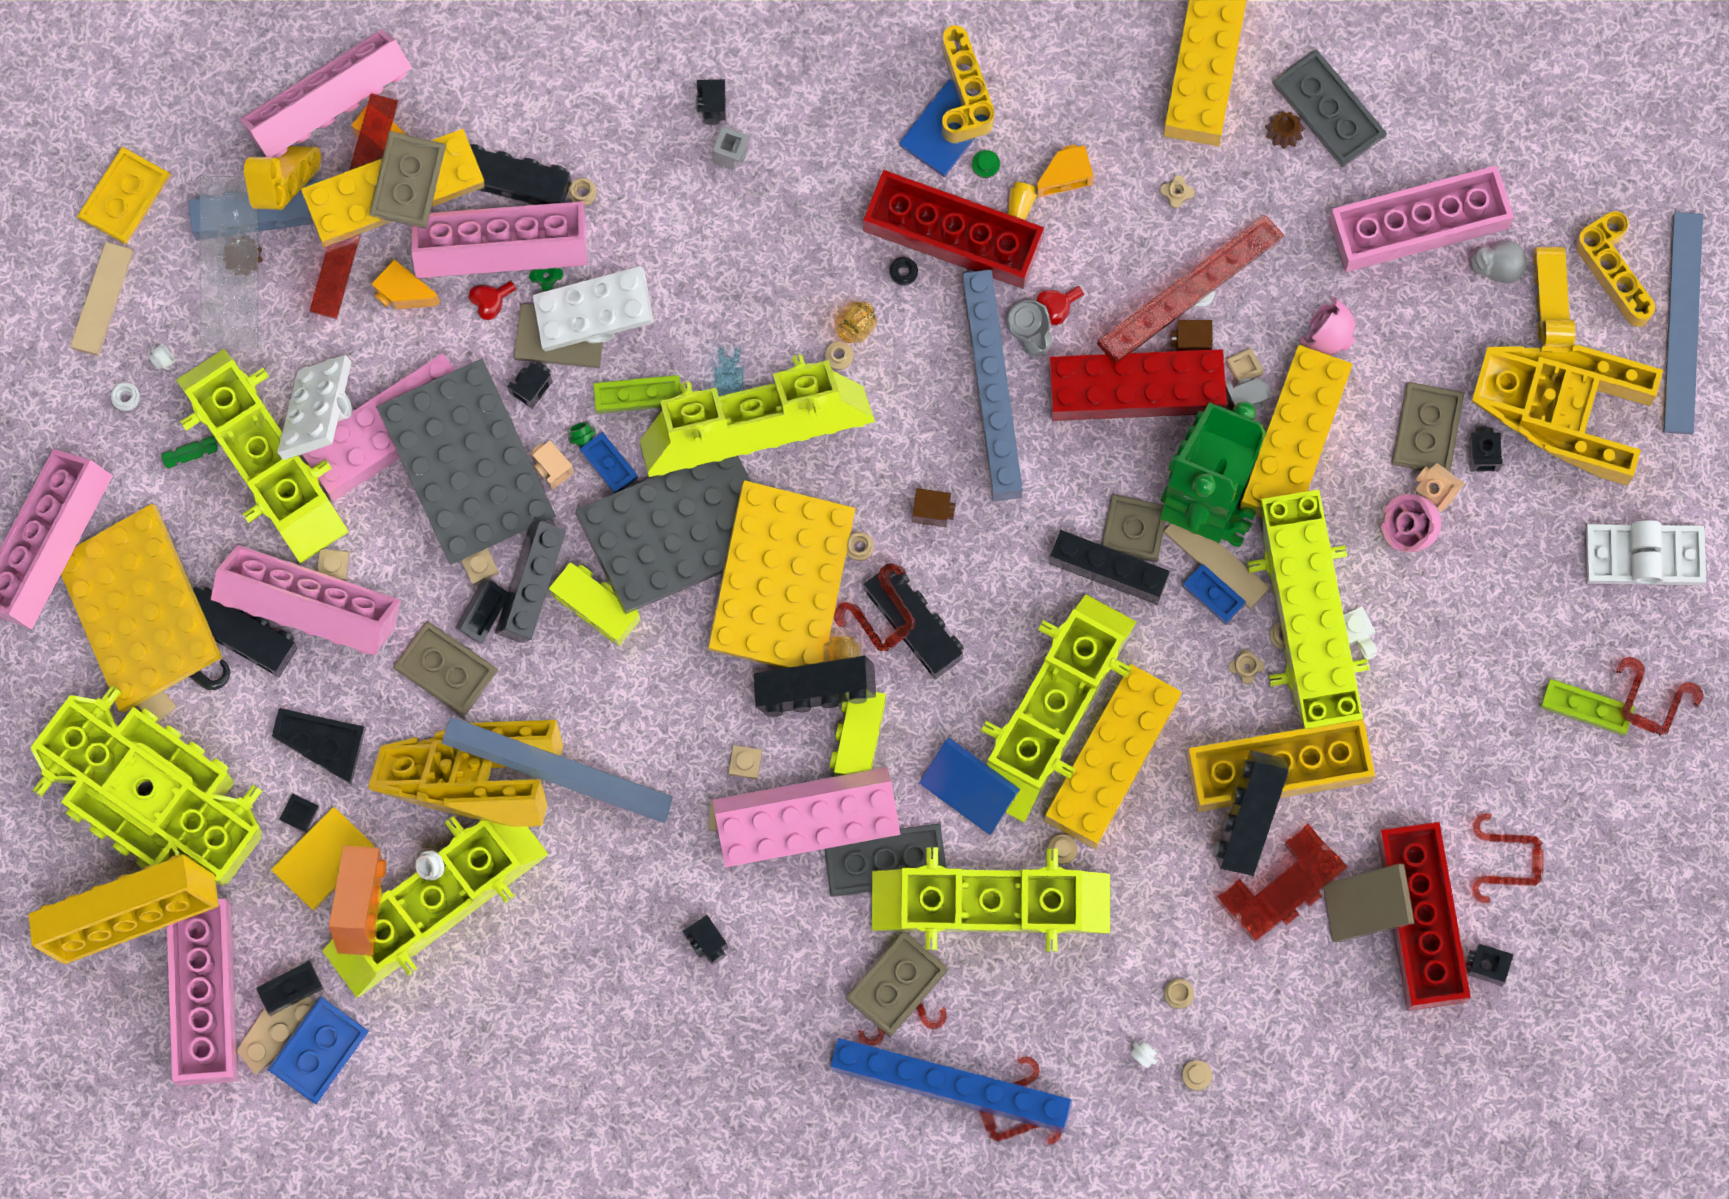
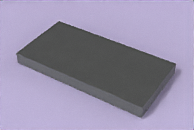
(1329, 108)
(852, 864)

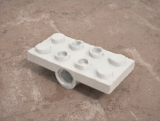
(593, 309)
(316, 407)
(1645, 554)

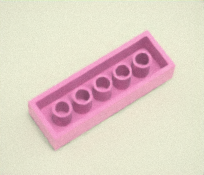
(325, 94)
(1421, 218)
(501, 240)
(362, 442)
(47, 533)
(305, 600)
(806, 817)
(202, 998)

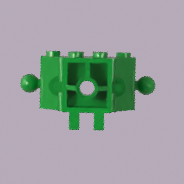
(1213, 472)

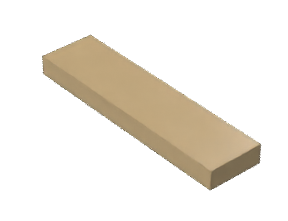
(101, 299)
(1221, 563)

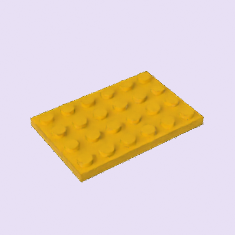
(780, 577)
(138, 608)

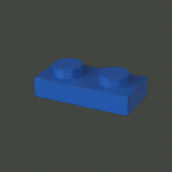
(609, 463)
(1214, 594)

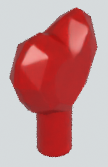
(490, 299)
(1059, 303)

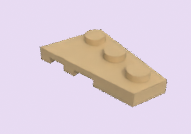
(271, 1034)

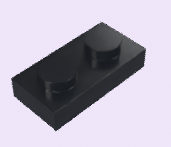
(482, 611)
(289, 988)

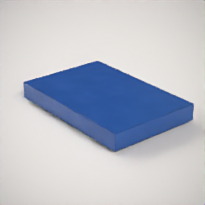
(925, 136)
(969, 786)
(317, 1050)

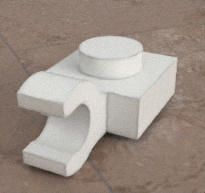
(1359, 630)

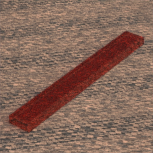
(341, 255)
(1190, 289)

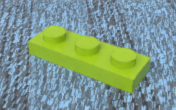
(635, 393)
(1585, 707)

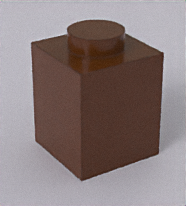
(1192, 335)
(933, 508)

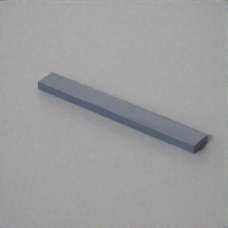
(1683, 323)
(557, 769)

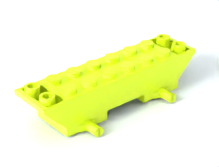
(712, 427)
(249, 436)
(1309, 610)
(1058, 699)
(991, 900)
(420, 910)

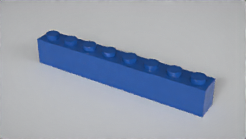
(951, 1085)

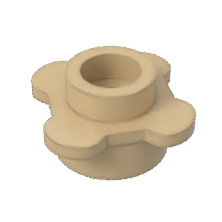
(1177, 199)
(1247, 675)

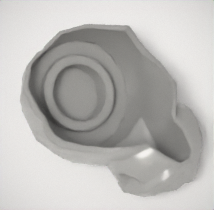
(1500, 262)
(1027, 318)

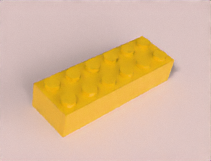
(1204, 70)
(344, 202)
(1298, 427)
(1113, 757)
(1316, 761)
(123, 909)

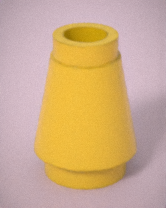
(1021, 199)

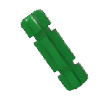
(189, 452)

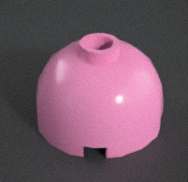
(1332, 329)
(1411, 523)

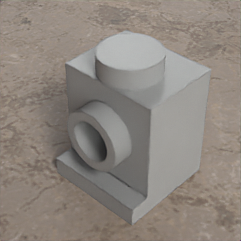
(730, 148)
(1248, 390)

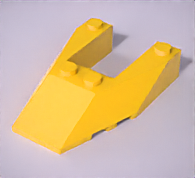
(1550, 396)
(458, 781)

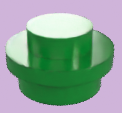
(985, 164)
(581, 433)

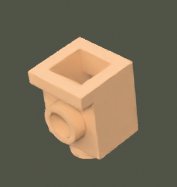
(551, 464)
(1448, 485)

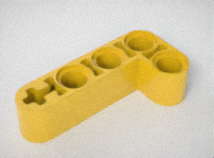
(963, 82)
(276, 181)
(1620, 273)
(1552, 300)

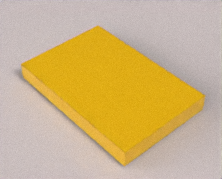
(124, 195)
(315, 860)

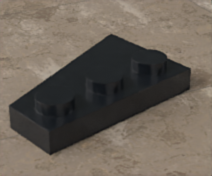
(321, 740)

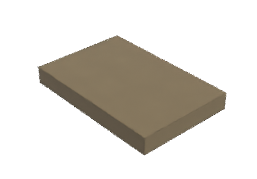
(407, 180)
(529, 346)
(1428, 427)
(445, 668)
(1368, 903)
(897, 984)

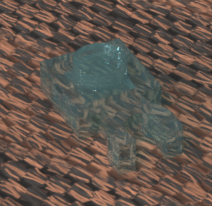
(729, 377)

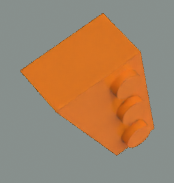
(357, 900)

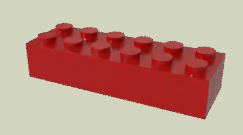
(953, 229)
(1137, 385)
(1431, 947)

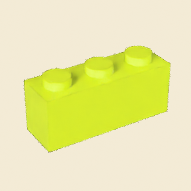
(593, 603)
(858, 736)

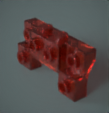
(1282, 898)

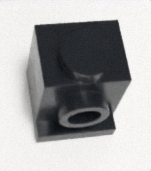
(712, 101)
(531, 384)
(1481, 459)
(706, 940)
(1499, 960)

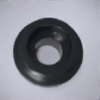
(903, 262)

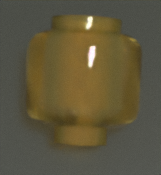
(855, 322)
(840, 648)

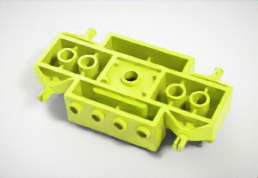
(188, 798)

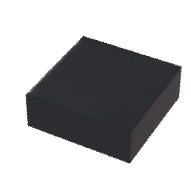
(299, 813)

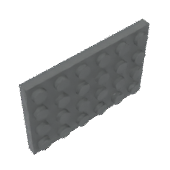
(465, 461)
(665, 531)

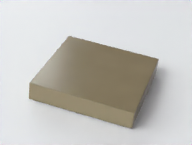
(1134, 528)

